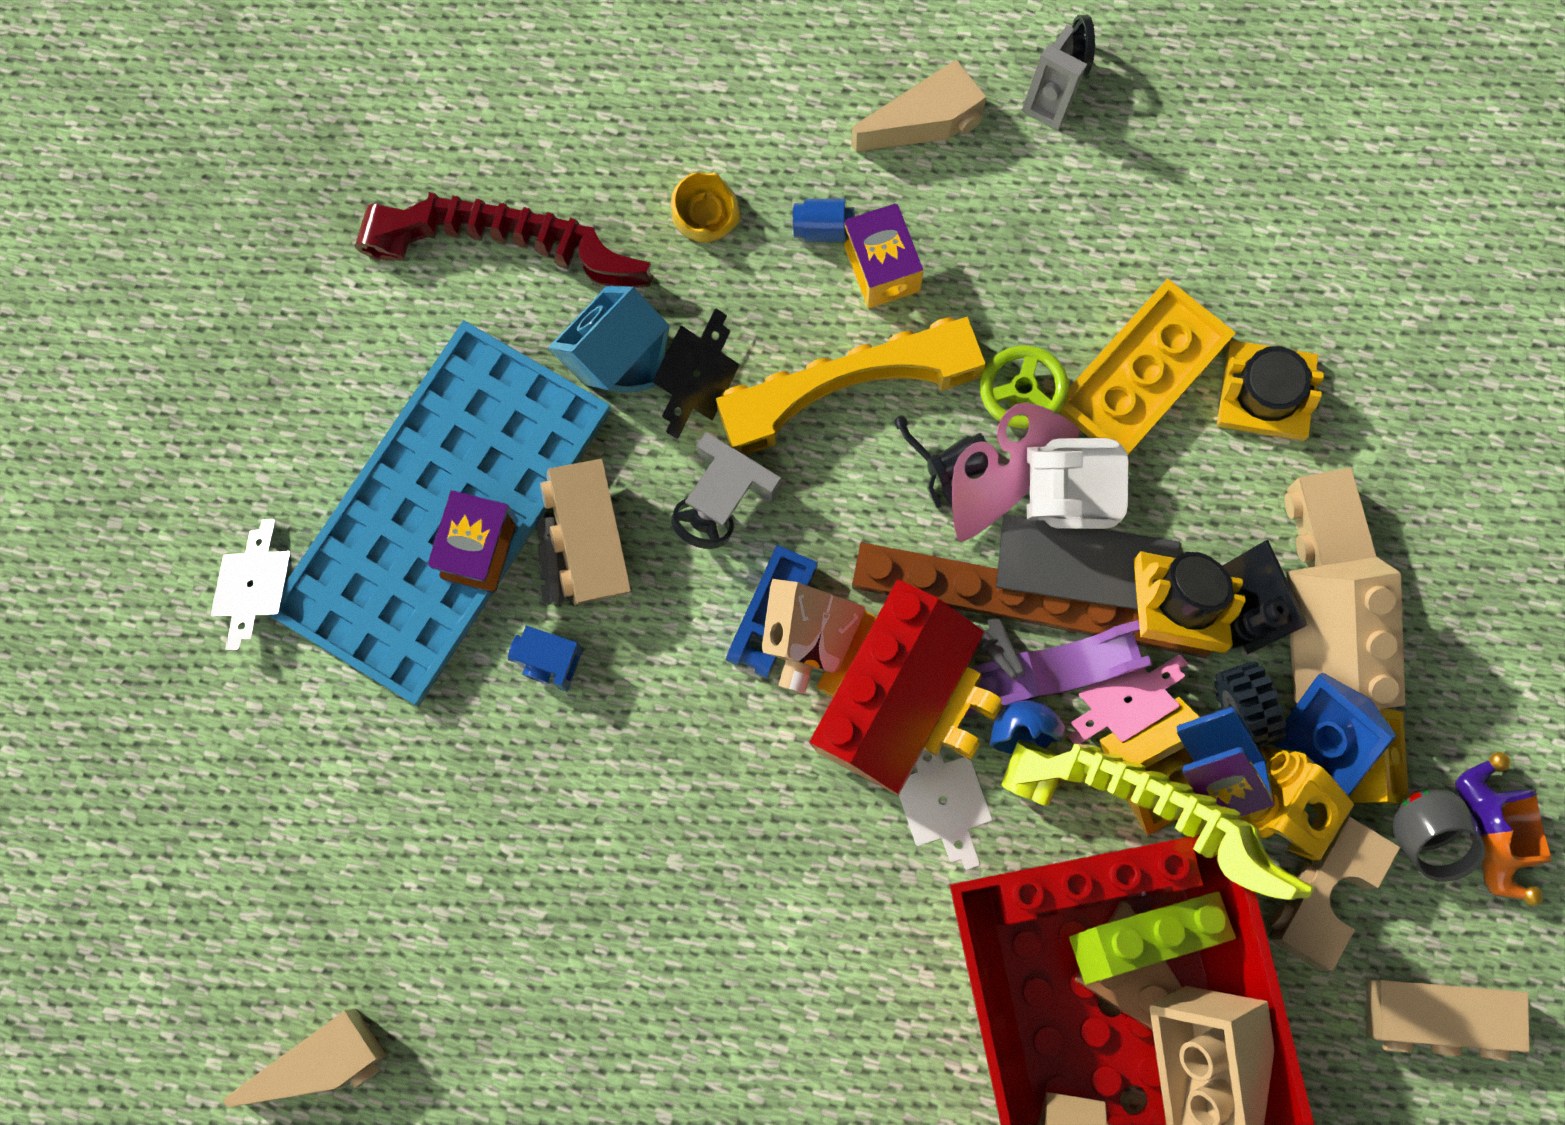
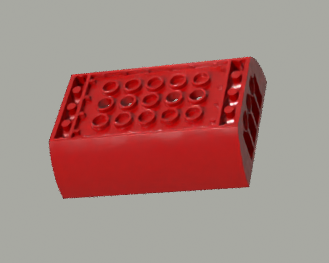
(1048, 1030)

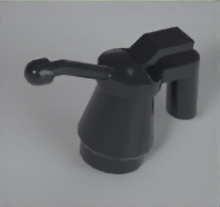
(942, 465)

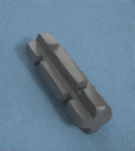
(550, 564)

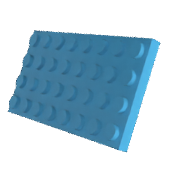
(474, 426)

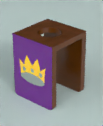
(473, 541)

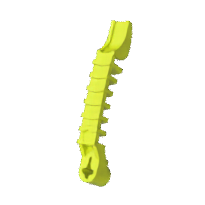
(1037, 771)

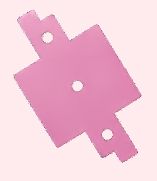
(1148, 703)

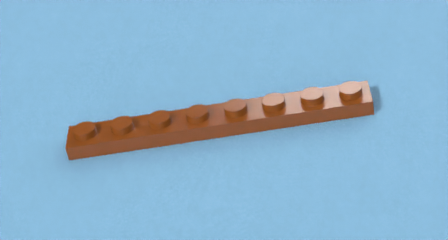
(974, 590)

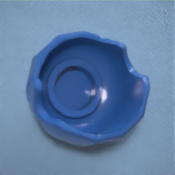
(1026, 722)

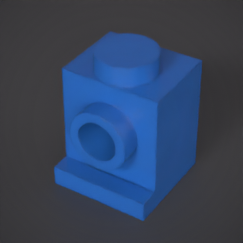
(545, 656)

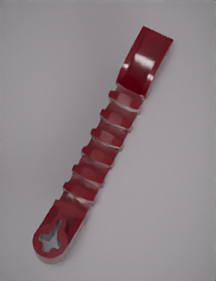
(389, 230)

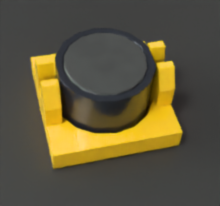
(1266, 386)
(1185, 596)

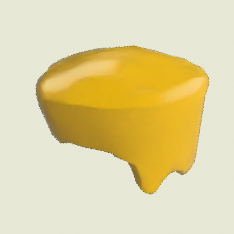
(704, 207)

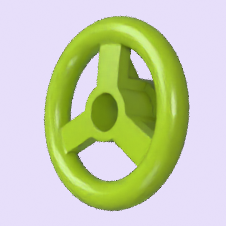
(1031, 354)

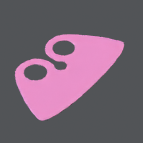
(985, 499)

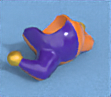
(1509, 829)

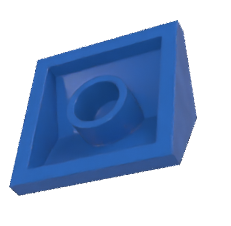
(1338, 731)

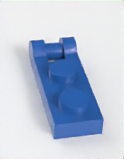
(782, 566)

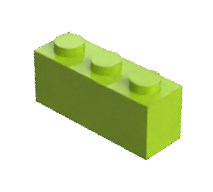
(1151, 937)

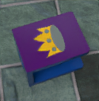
(1226, 762)

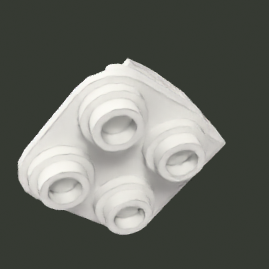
(1078, 483)

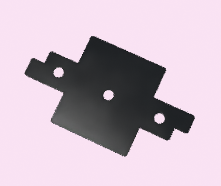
(677, 377)

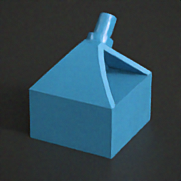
(614, 342)

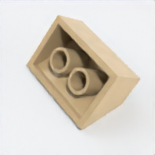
(1351, 629)

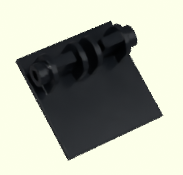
(1269, 602)

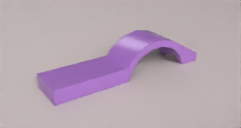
(1066, 666)

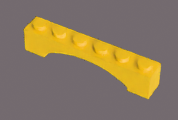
(939, 355)

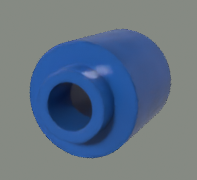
(821, 220)

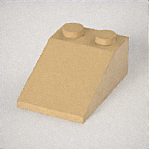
(1213, 1057)

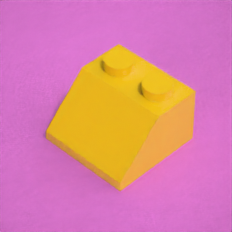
(1160, 751)

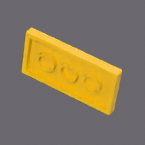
(1146, 368)

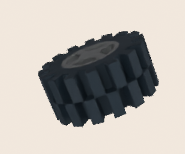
(1255, 700)

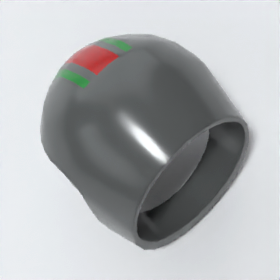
(1432, 820)

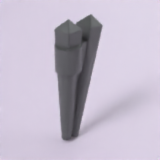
(999, 648)

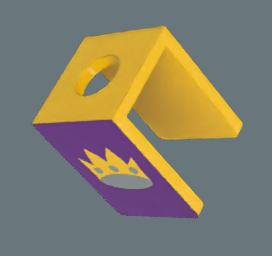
(883, 256)

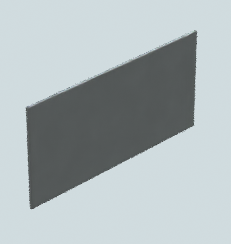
(1073, 561)

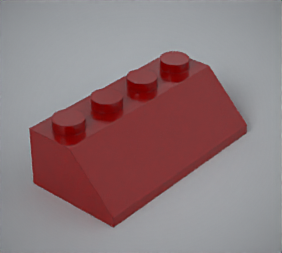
(897, 687)

